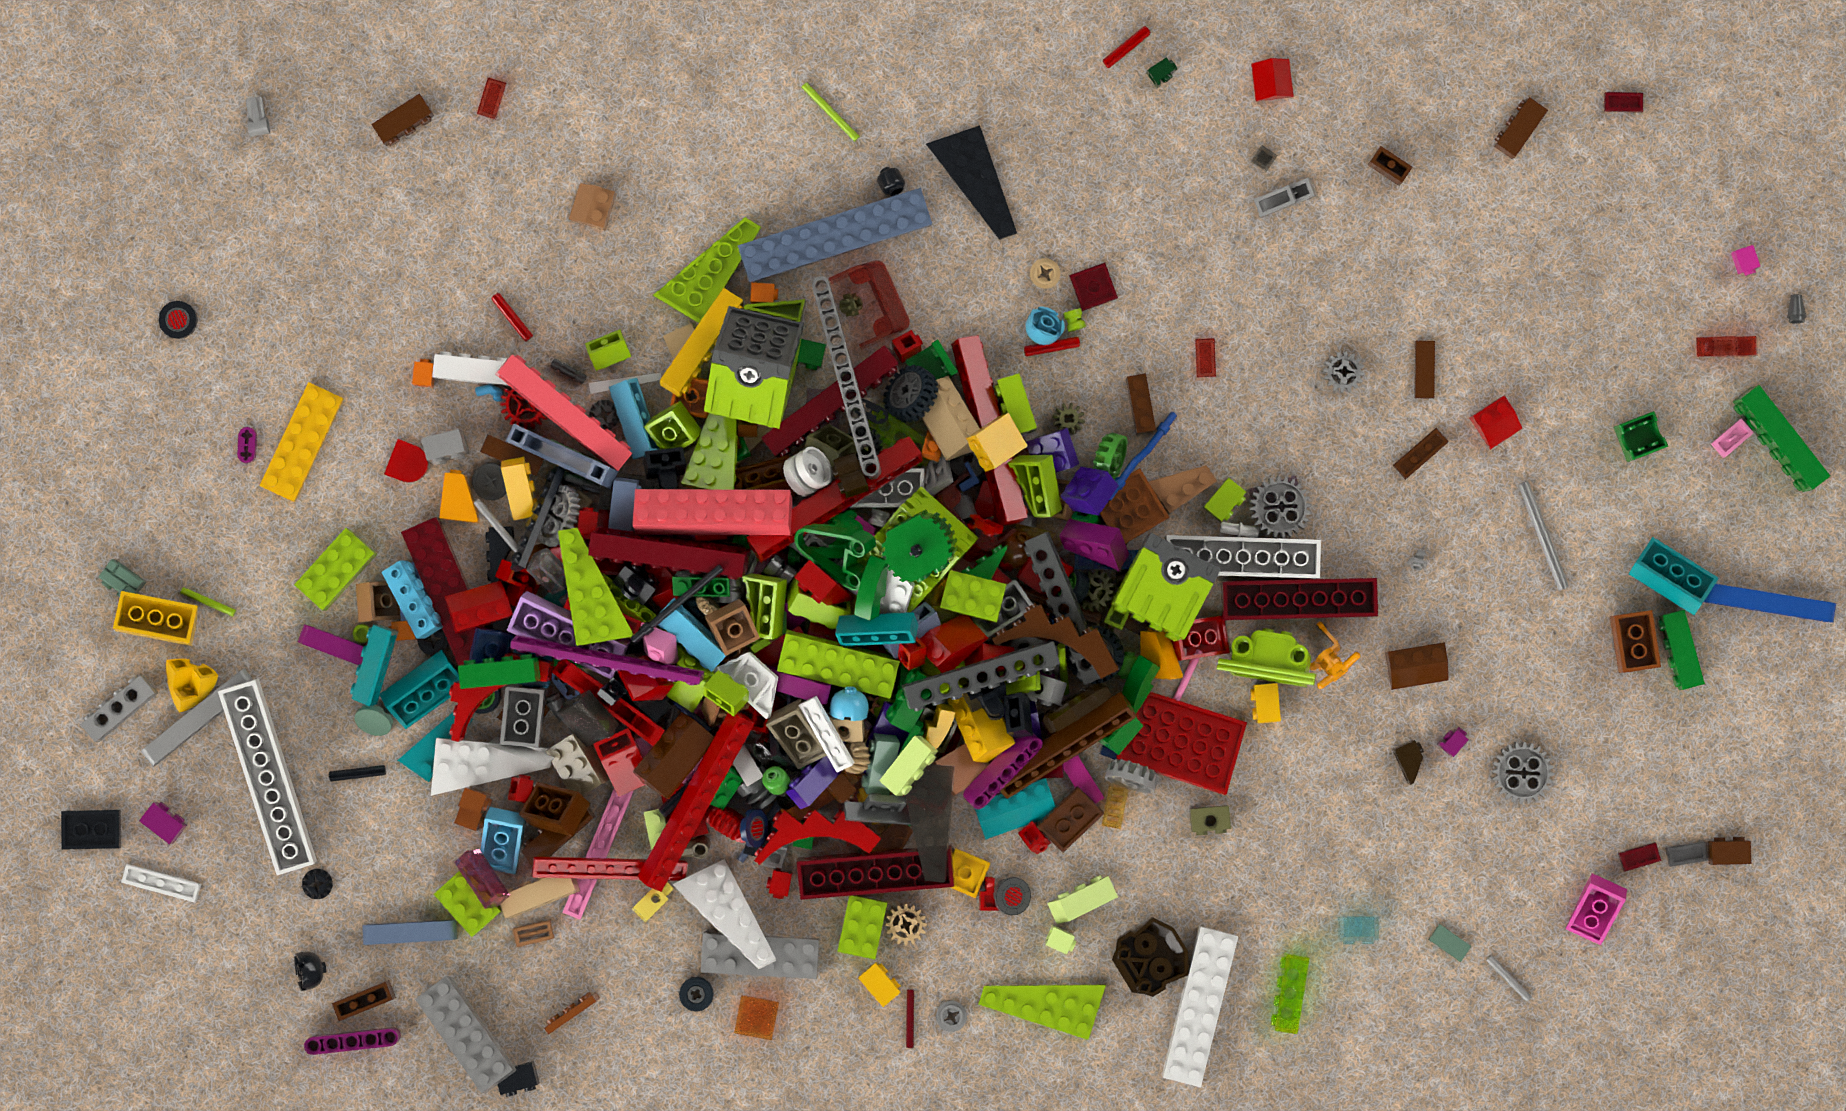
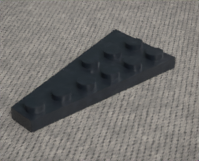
(973, 171)

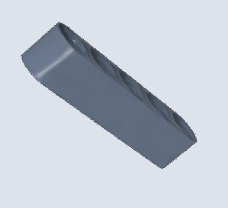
(409, 932)

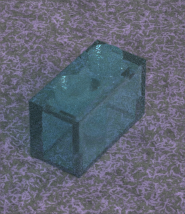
(1358, 929)

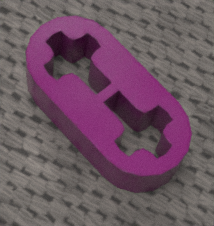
(252, 445)

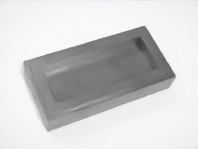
(1686, 854)

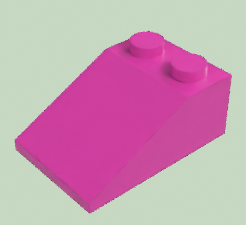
(1596, 909)

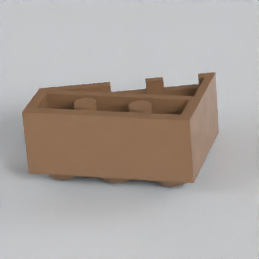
(1181, 487)

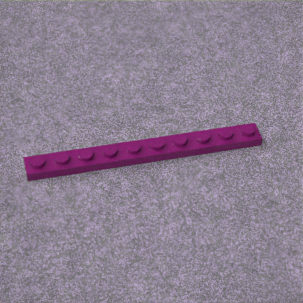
(614, 661)

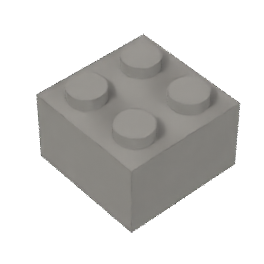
(445, 446)

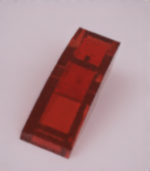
(1727, 346)

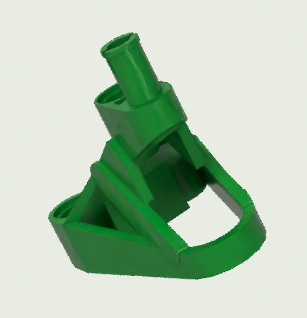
(849, 544)

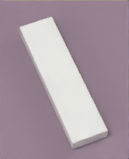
(826, 734)
(161, 883)

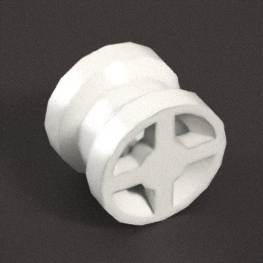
(878, 517)

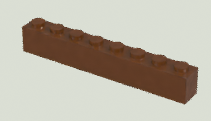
(1072, 741)

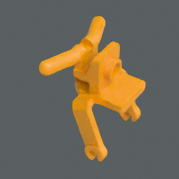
(1330, 662)

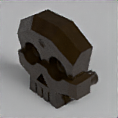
(1074, 708)
(1164, 949)

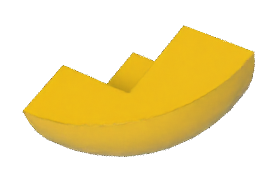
(189, 682)

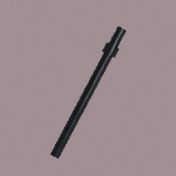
(648, 627)

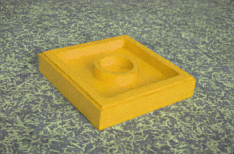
(968, 872)

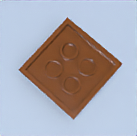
(1134, 508)

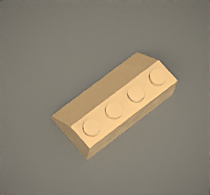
(950, 421)

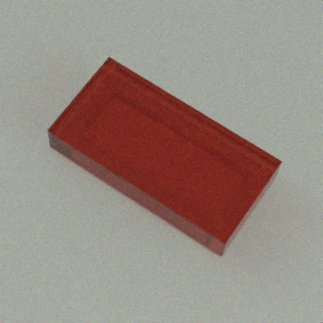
(491, 98)
(1205, 358)

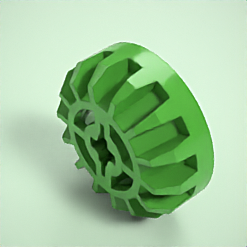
(1111, 454)

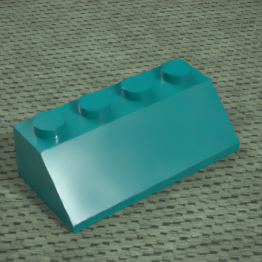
(1673, 576)
(374, 665)
(421, 689)
(1017, 811)

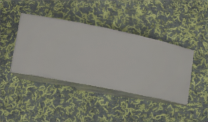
(1285, 197)

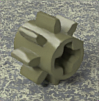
(851, 304)

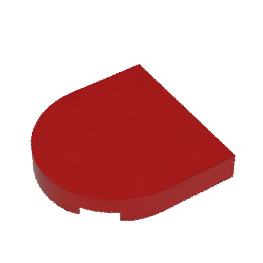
(407, 462)

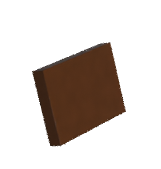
(1070, 819)

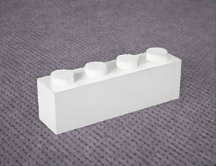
(467, 369)

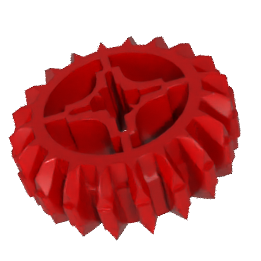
(520, 411)
(725, 821)

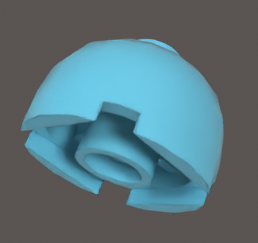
(1044, 326)
(849, 704)

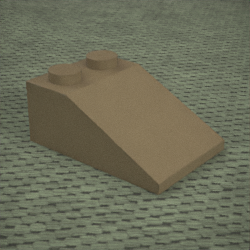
(795, 734)

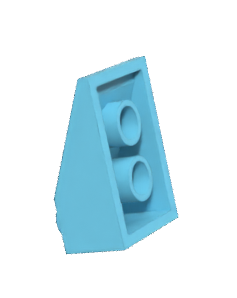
(503, 839)

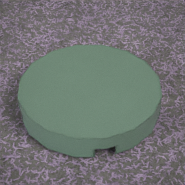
(373, 720)

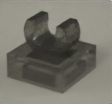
(1264, 158)

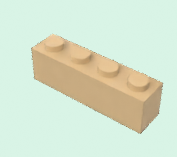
(537, 894)

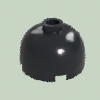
(309, 970)

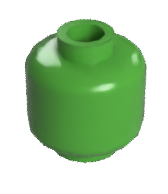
(1129, 660)
(776, 780)

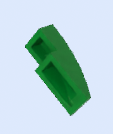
(871, 588)
(1138, 681)

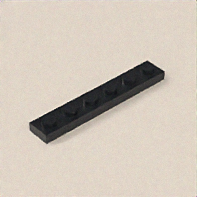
(534, 524)

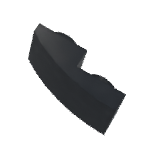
(613, 690)

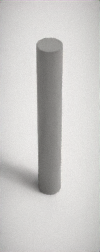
(1508, 978)

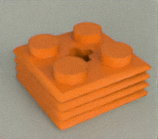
(694, 407)

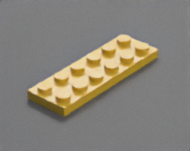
(301, 442)

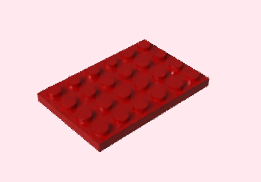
(1186, 743)

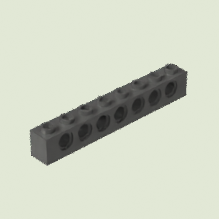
(1068, 597)
(913, 690)

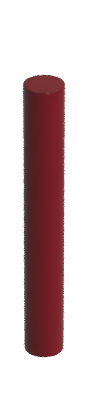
(910, 1019)

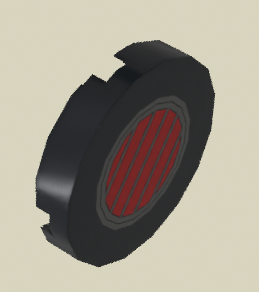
(178, 319)

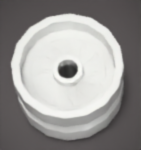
(807, 471)

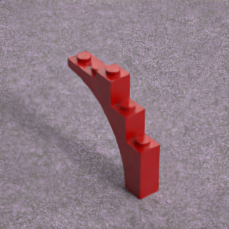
(471, 698)
(622, 710)
(816, 825)

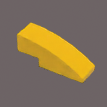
(938, 727)

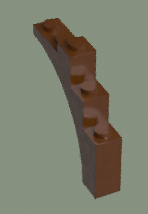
(1089, 645)

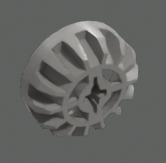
(1132, 776)

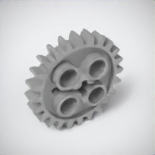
(1278, 490)
(560, 515)
(1523, 755)

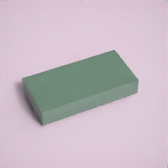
(1449, 942)

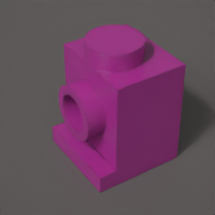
(1453, 741)

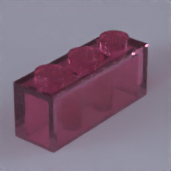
(482, 878)

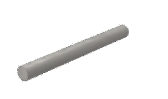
(496, 524)

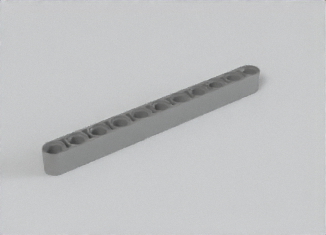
(846, 368)

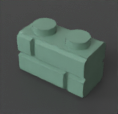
(121, 578)

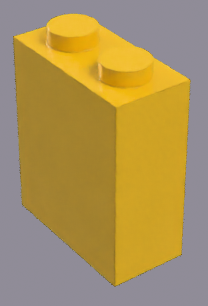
(996, 442)

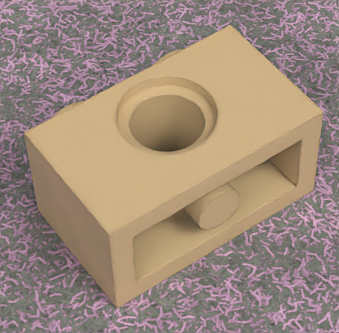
(856, 729)

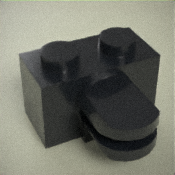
(665, 466)
(636, 583)
(987, 699)

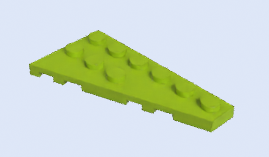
(705, 277)
(714, 456)
(592, 604)
(1054, 1006)

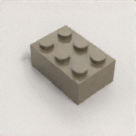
(578, 765)

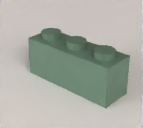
(883, 753)

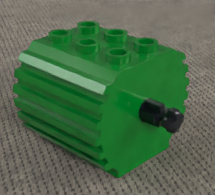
(919, 546)

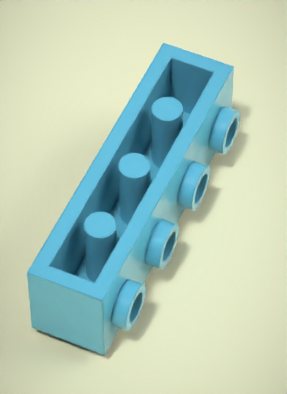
(633, 416)
(412, 599)
(693, 636)

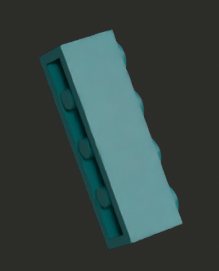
(884, 629)

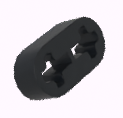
(876, 408)

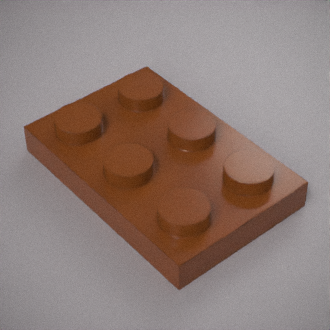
(571, 1011)

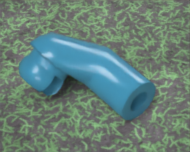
(490, 389)

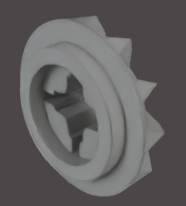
(949, 1025)

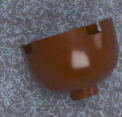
(1015, 552)

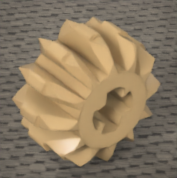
(860, 755)

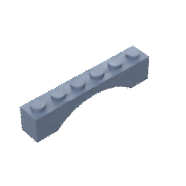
(562, 456)

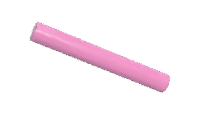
(1186, 677)

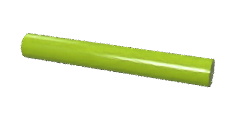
(207, 601)

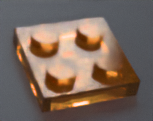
(756, 1017)

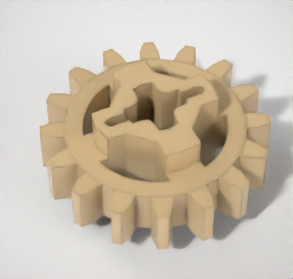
(915, 920)

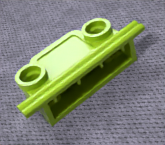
(1270, 658)

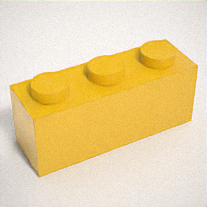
(519, 487)

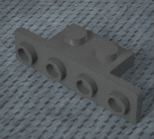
(879, 809)

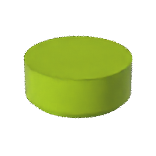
(360, 633)

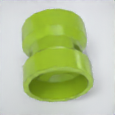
(1074, 320)

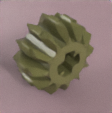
(1067, 412)

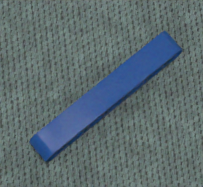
(1772, 603)

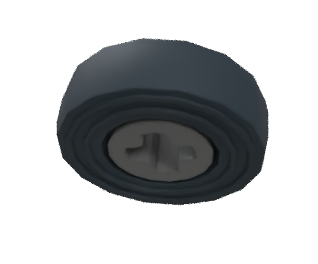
(693, 984)

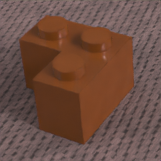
(472, 808)

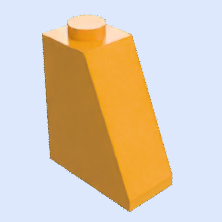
(457, 499)
(1161, 652)

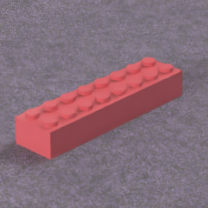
(563, 412)
(712, 512)

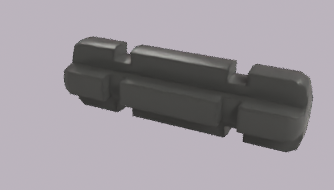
(568, 371)

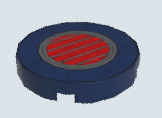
(754, 828)

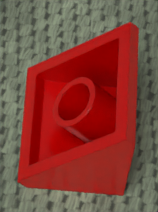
(1272, 79)

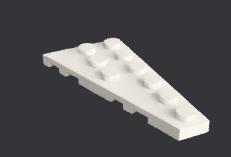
(475, 763)
(724, 906)

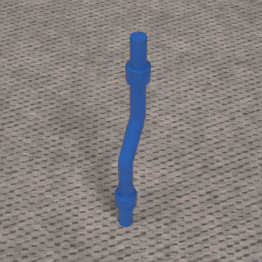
(1162, 429)

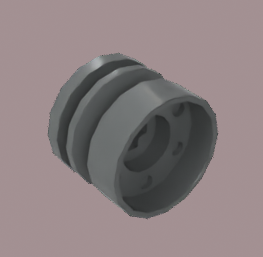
(758, 794)

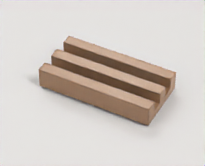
(549, 929)

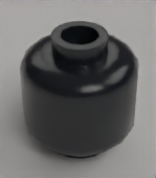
(891, 181)

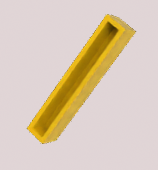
(699, 345)

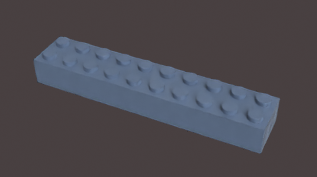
(835, 235)

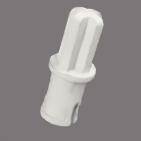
(1239, 529)

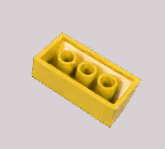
(156, 618)
(982, 735)

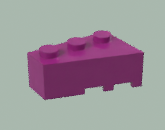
(1095, 542)

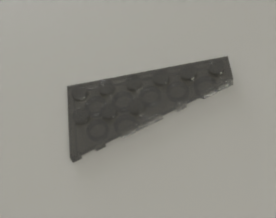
(930, 816)

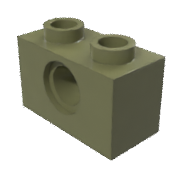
(1221, 815)

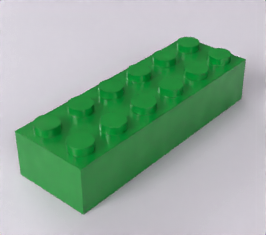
(1781, 439)

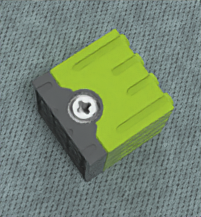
(753, 367)
(1165, 587)

